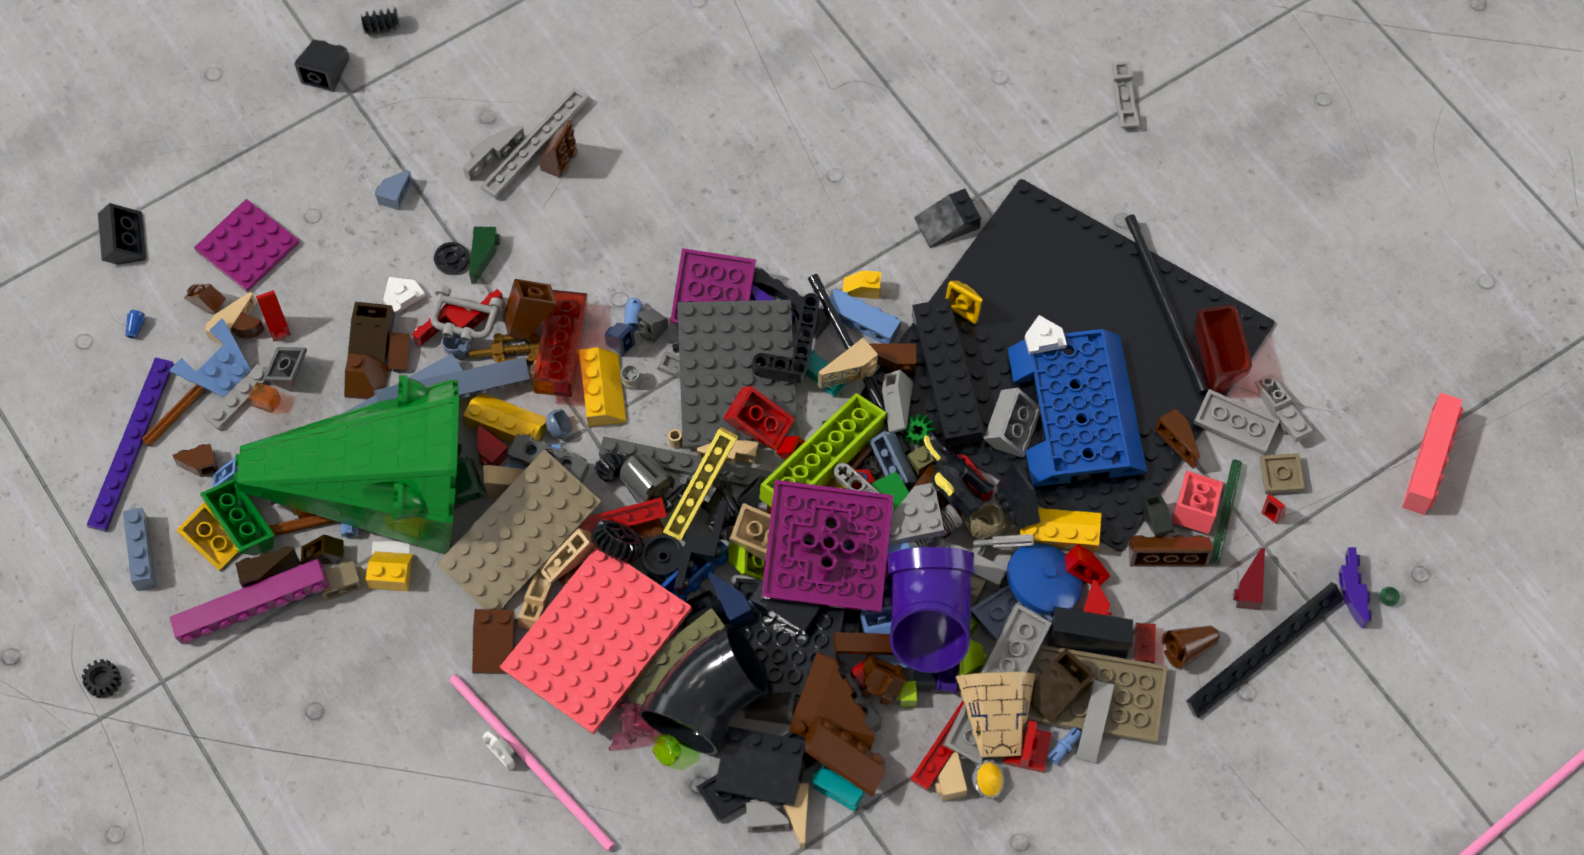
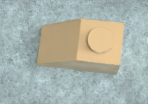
(951, 780)

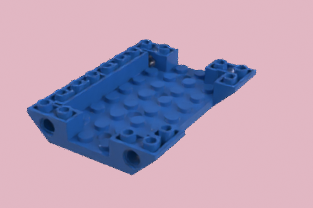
(1102, 399)

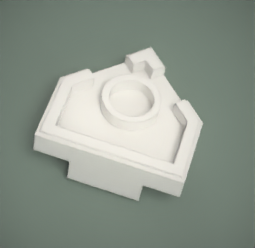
(402, 293)
(1044, 336)
(500, 749)

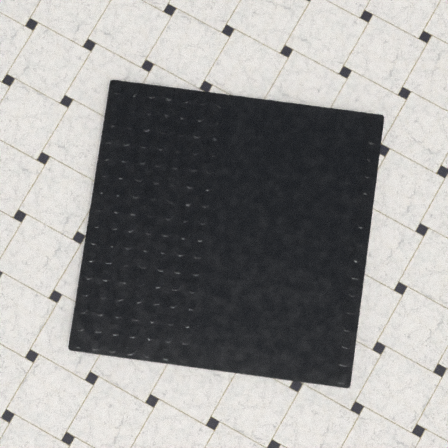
(1083, 277)

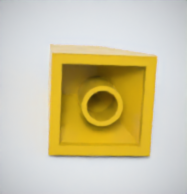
(964, 300)

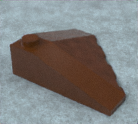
(830, 698)

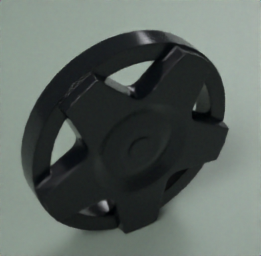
(451, 258)

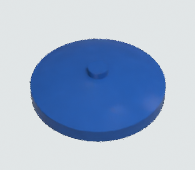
(1041, 579)

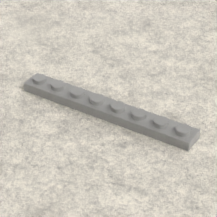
(534, 143)

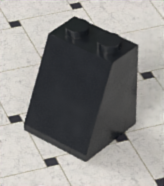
(322, 65)

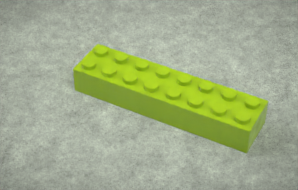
(830, 445)

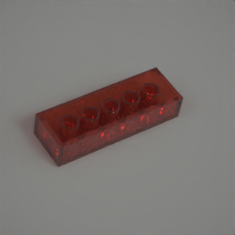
(560, 345)

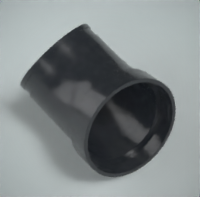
(706, 690)

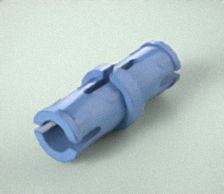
(1064, 746)

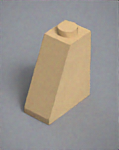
(498, 479)

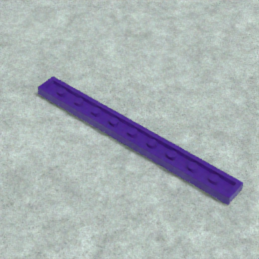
(130, 445)

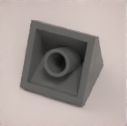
(285, 366)

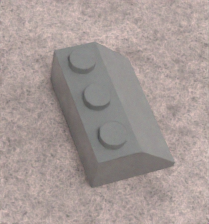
(1012, 422)

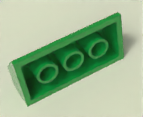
(239, 518)

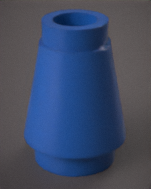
(134, 323)

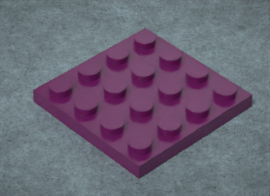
(246, 245)
(712, 278)

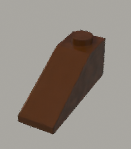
(896, 356)
(1178, 434)

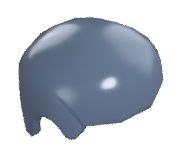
(456, 346)
(558, 424)

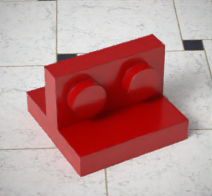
(1034, 750)

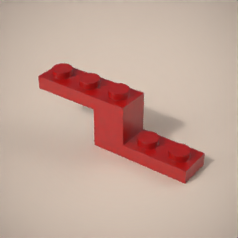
(456, 315)

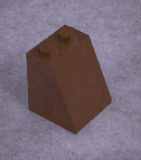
(527, 307)

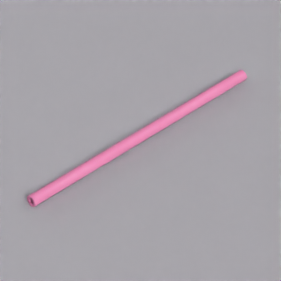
(532, 763)
(1525, 805)

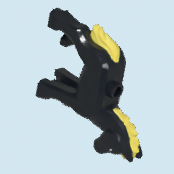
(949, 475)

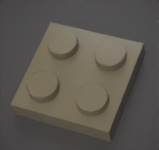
(1282, 473)

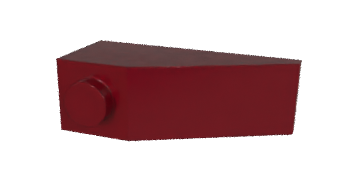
(1250, 588)

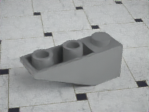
(897, 397)

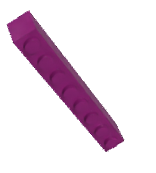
(249, 601)

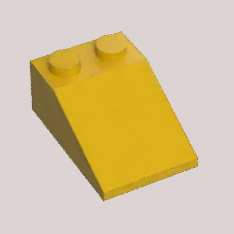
(207, 537)

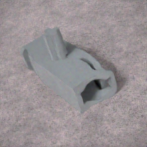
(984, 568)

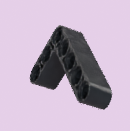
(801, 346)

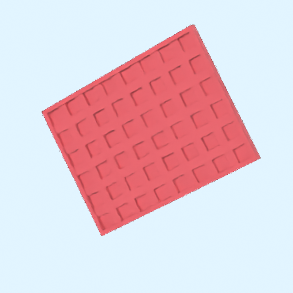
(596, 639)

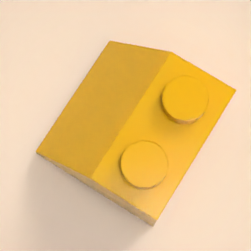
(389, 571)

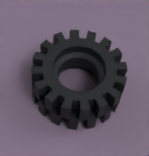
(93, 671)

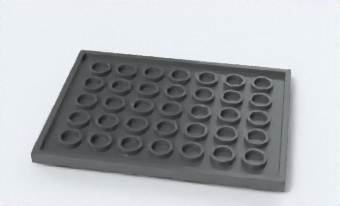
(718, 357)

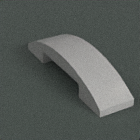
(1124, 94)
(1095, 721)

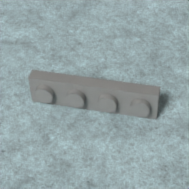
(235, 399)

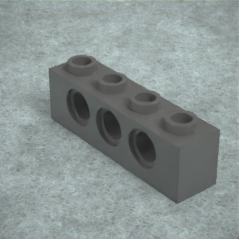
(525, 443)
(873, 718)

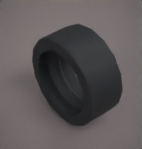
(751, 493)

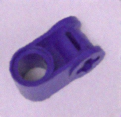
(947, 681)

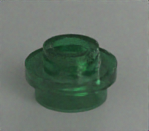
(1392, 592)

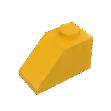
(863, 284)

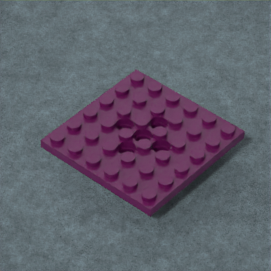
(795, 569)

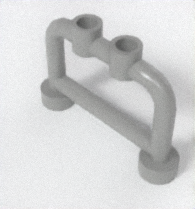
(449, 329)

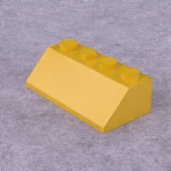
(602, 387)
(503, 418)
(1066, 529)

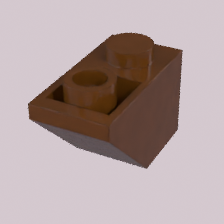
(205, 297)
(198, 460)

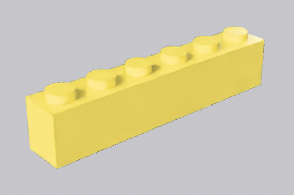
(700, 484)

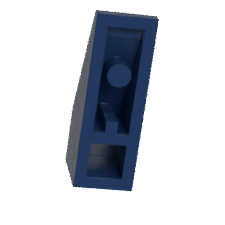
(733, 601)

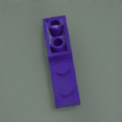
(1353, 592)

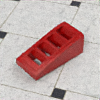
(1273, 509)

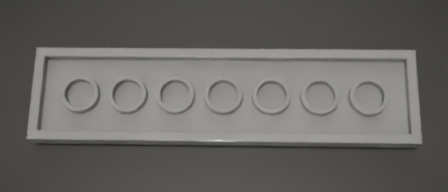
(1011, 653)

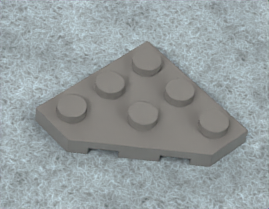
(916, 516)

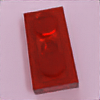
(1144, 642)

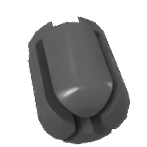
(645, 477)

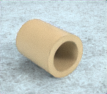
(675, 443)

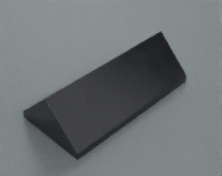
(1090, 632)

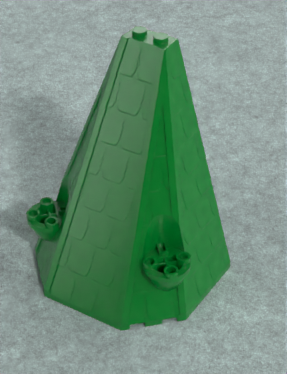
(368, 467)

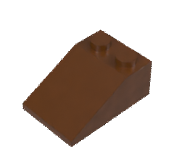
(492, 639)

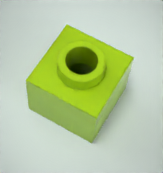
(908, 695)

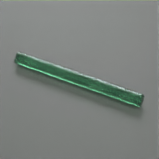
(1225, 511)

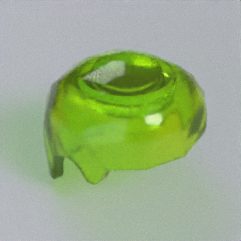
(666, 749)

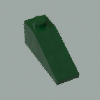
(483, 250)

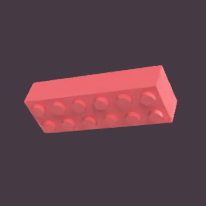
(1433, 454)

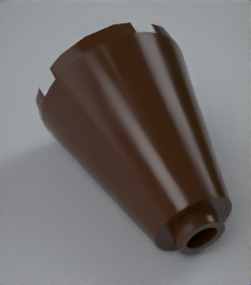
(1188, 644)

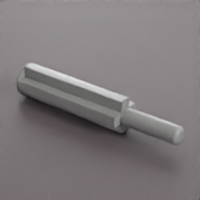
(1007, 541)

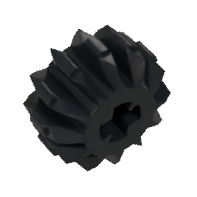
(609, 465)

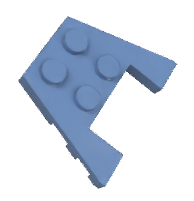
(222, 370)

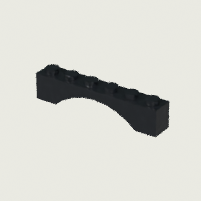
(777, 289)

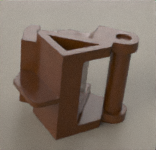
(882, 679)

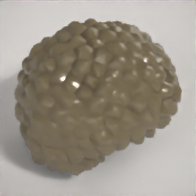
(987, 522)

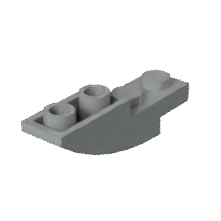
(497, 145)
(1281, 408)

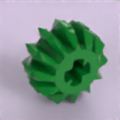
(912, 429)

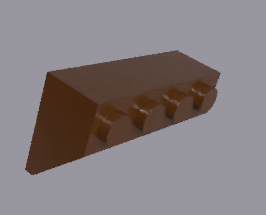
(1170, 551)
(845, 755)

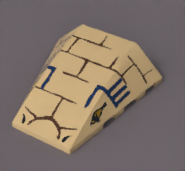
(997, 710)

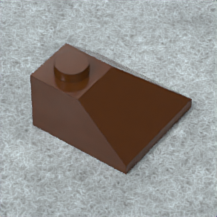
(363, 376)

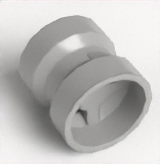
(630, 372)

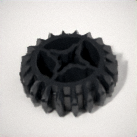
(617, 540)

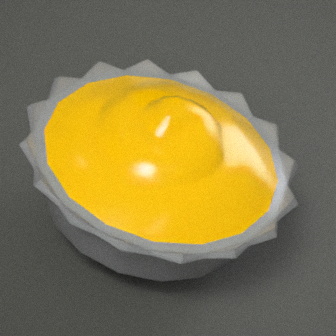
(988, 779)

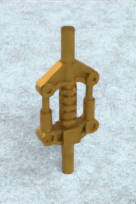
(497, 350)

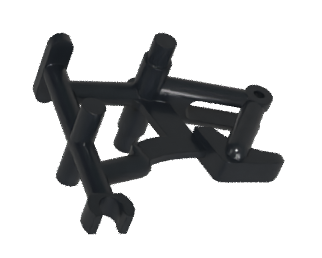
(722, 490)

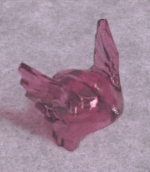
(632, 726)

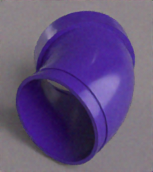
(931, 606)

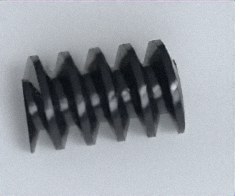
(380, 21)

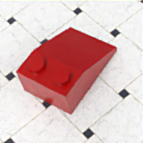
(759, 417)

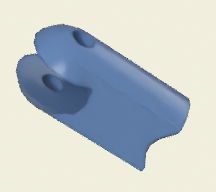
(631, 310)

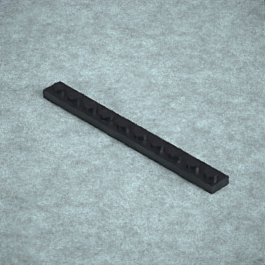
(1264, 650)

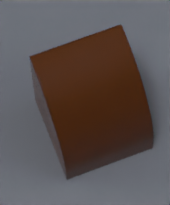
(247, 326)

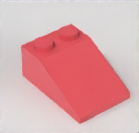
(1197, 502)

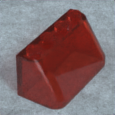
(1222, 346)

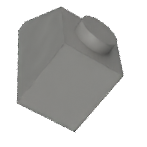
(764, 817)

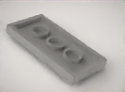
(1236, 421)

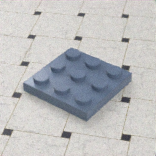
(995, 610)

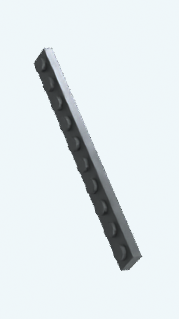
(682, 462)

